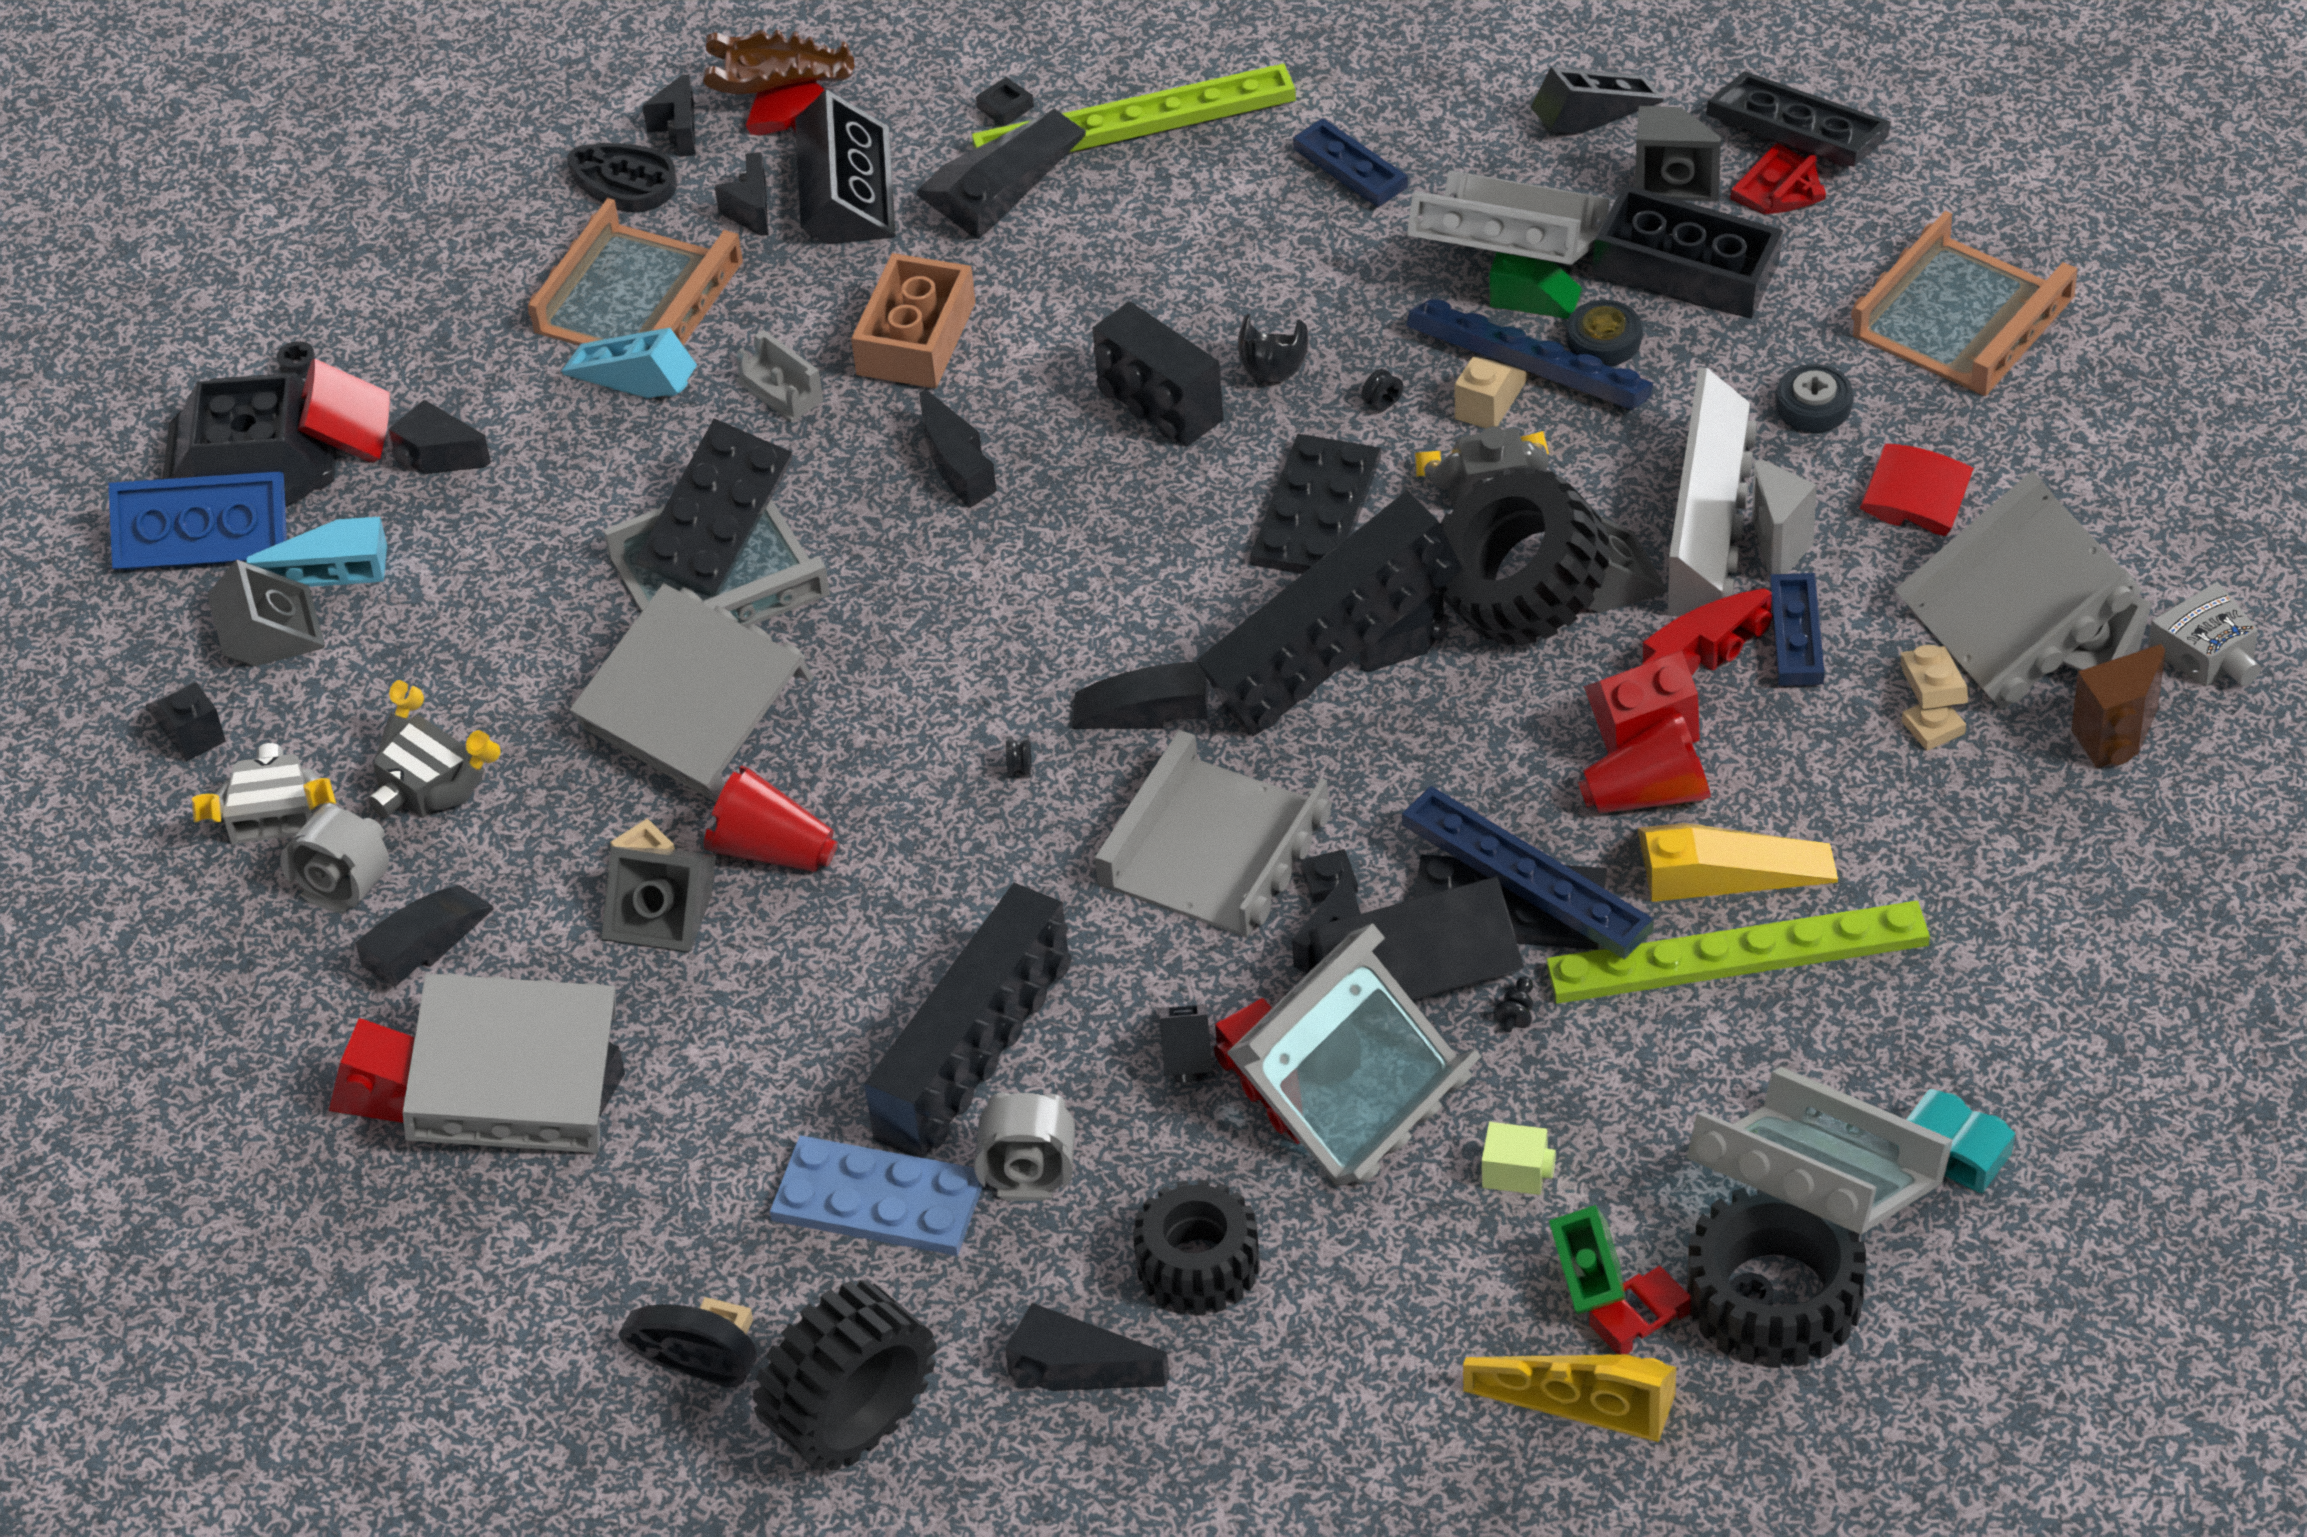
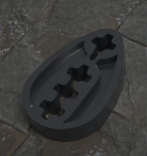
(619, 159)
(690, 1342)

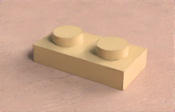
(1934, 677)

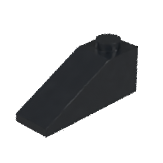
(1589, 99)
(1075, 1355)

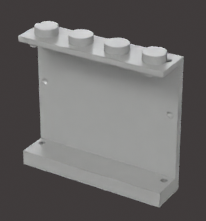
(1509, 217)
(2018, 591)
(687, 688)
(1209, 840)
(509, 1063)

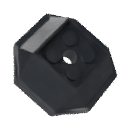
(248, 429)

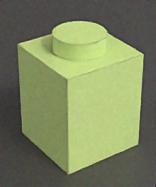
(1516, 1158)

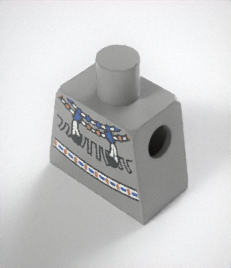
(2208, 637)

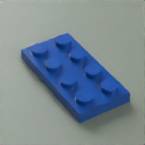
(195, 519)

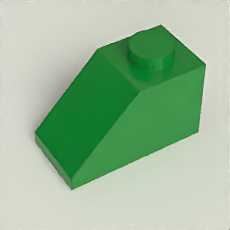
(1532, 286)
(1588, 1259)

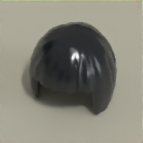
(1272, 356)

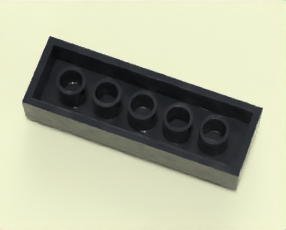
(1330, 613)
(968, 1022)

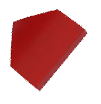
(778, 107)
(1780, 183)

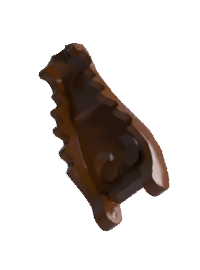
(769, 61)

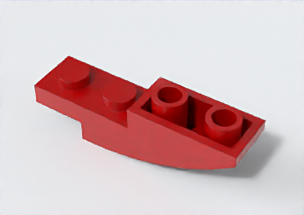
(1713, 630)

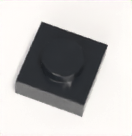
(1004, 101)
(1325, 872)

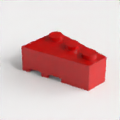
(373, 1073)

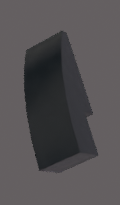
(956, 451)
(1143, 698)
(420, 933)

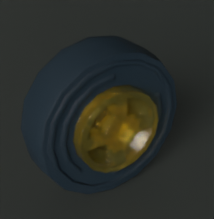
(1605, 331)

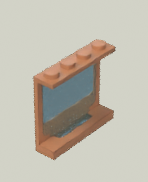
(631, 283)
(1959, 309)

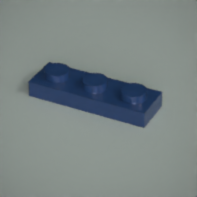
(1350, 162)
(1796, 629)

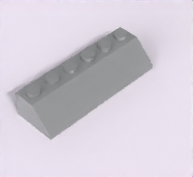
(1710, 496)

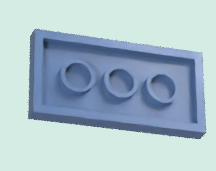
(877, 1195)

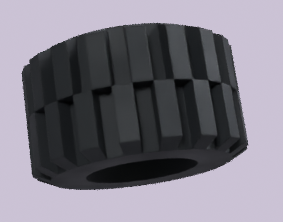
(1203, 1277)

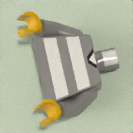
(265, 797)

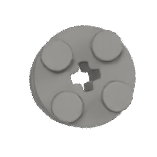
(329, 849)
(1025, 1145)

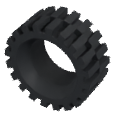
(1772, 1226)
(844, 1375)

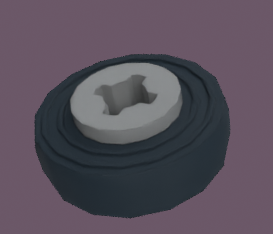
(1814, 398)

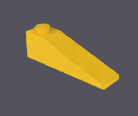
(1712, 861)
(1598, 1390)

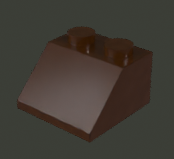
(2117, 705)

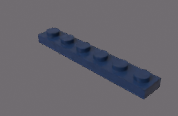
(1535, 356)
(1528, 872)

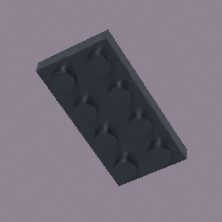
(1798, 119)
(1314, 502)
(714, 508)
(1528, 921)

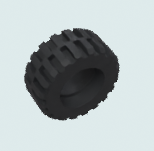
(1557, 578)

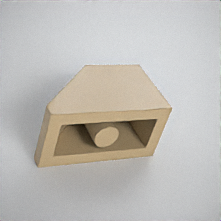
(1487, 391)

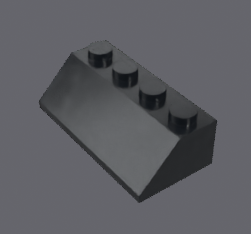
(843, 173)

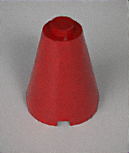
(1647, 771)
(767, 826)

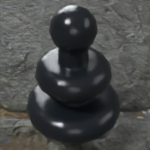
(1516, 1006)

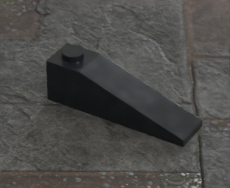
(993, 178)

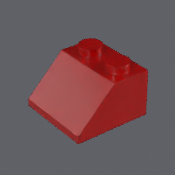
(1642, 697)

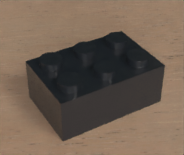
(1157, 374)

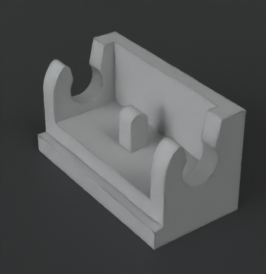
(779, 377)

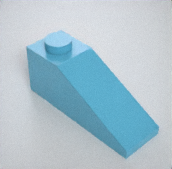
(637, 363)
(331, 554)

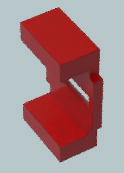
(1621, 1323)

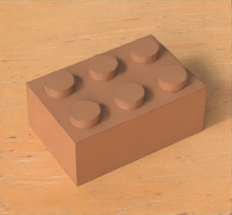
(913, 320)

